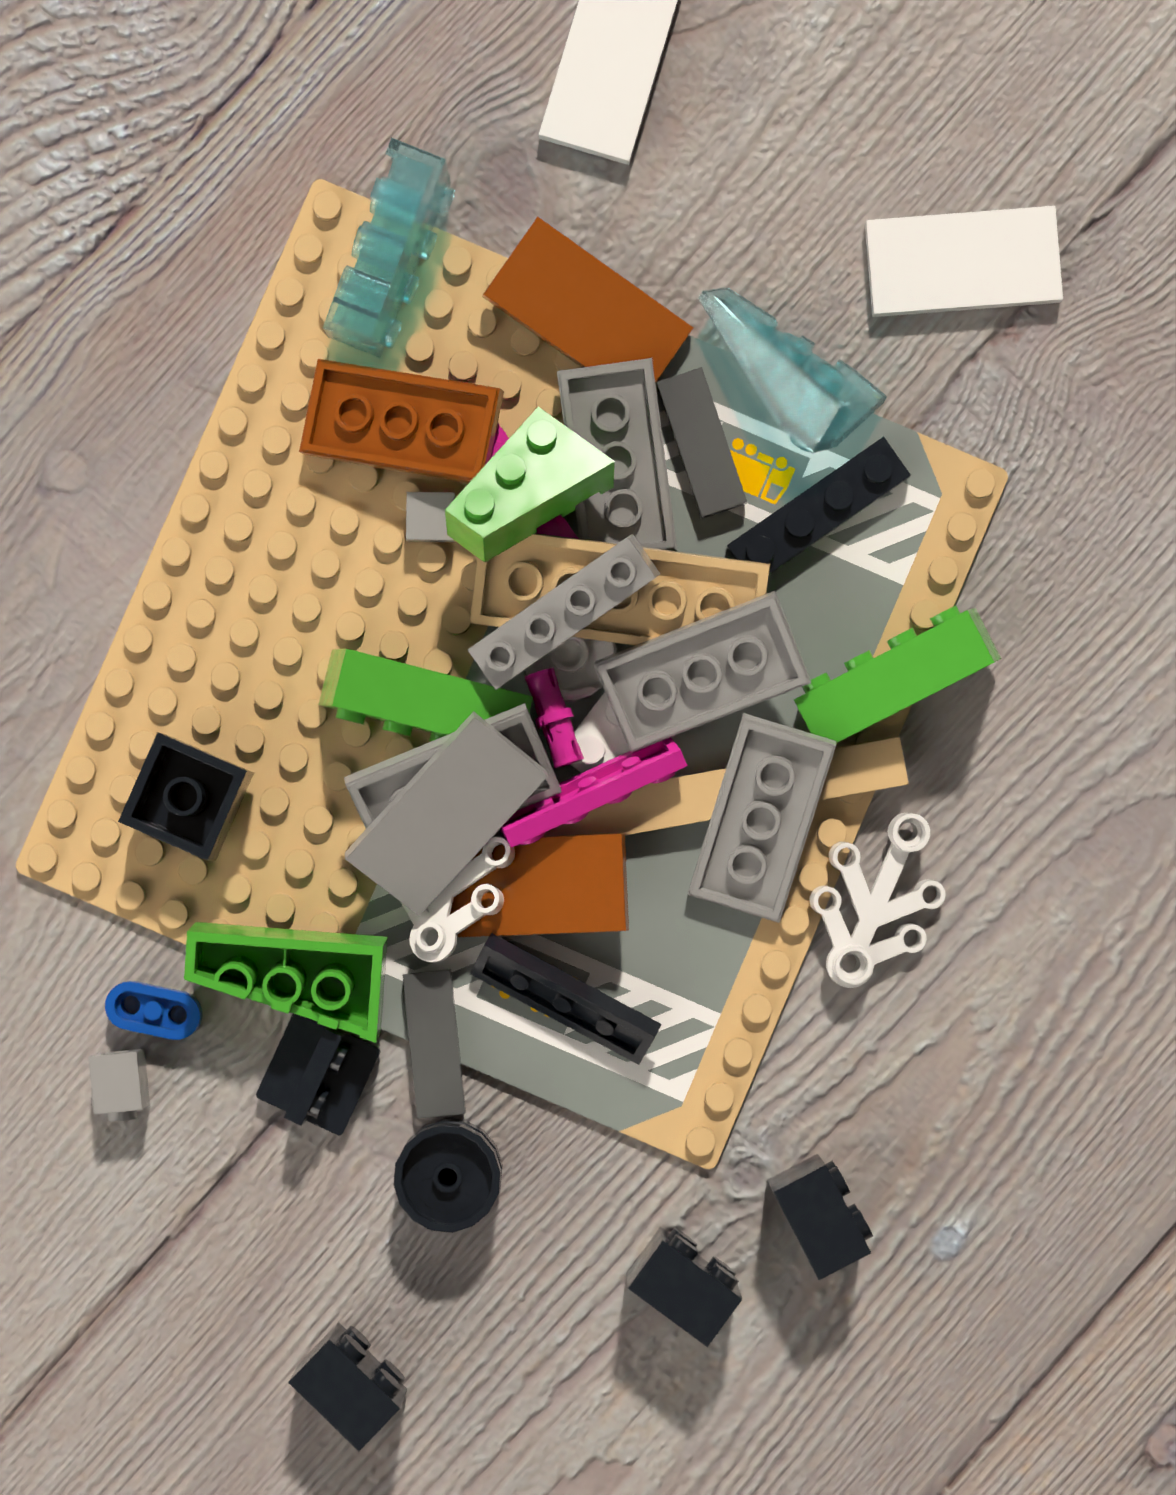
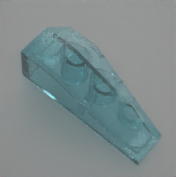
(801, 390)

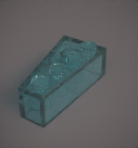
(390, 249)

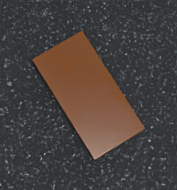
(583, 304)
(400, 421)
(555, 888)

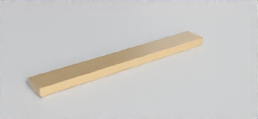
(693, 796)

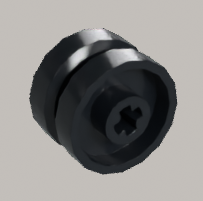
(442, 1204)

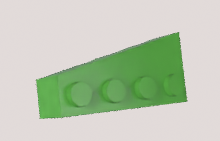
(898, 677)
(408, 695)
(294, 971)

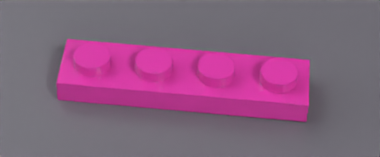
(600, 785)

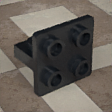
(318, 1074)

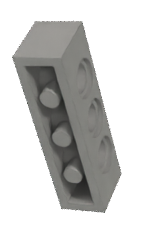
(564, 611)

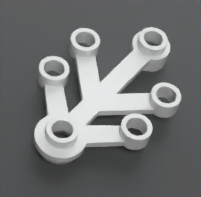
(874, 906)
(439, 914)

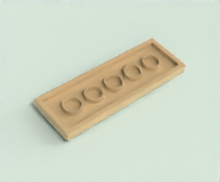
(683, 593)

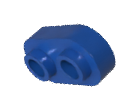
(154, 1011)

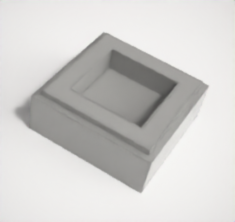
(427, 516)

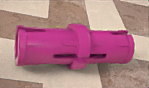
(554, 717)

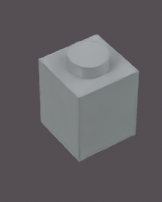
(119, 1083)

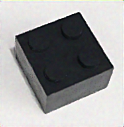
(186, 797)
(819, 1216)
(684, 1285)
(350, 1385)

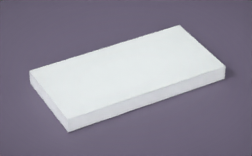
(607, 76)
(963, 261)

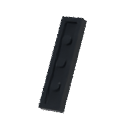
(822, 507)
(565, 998)

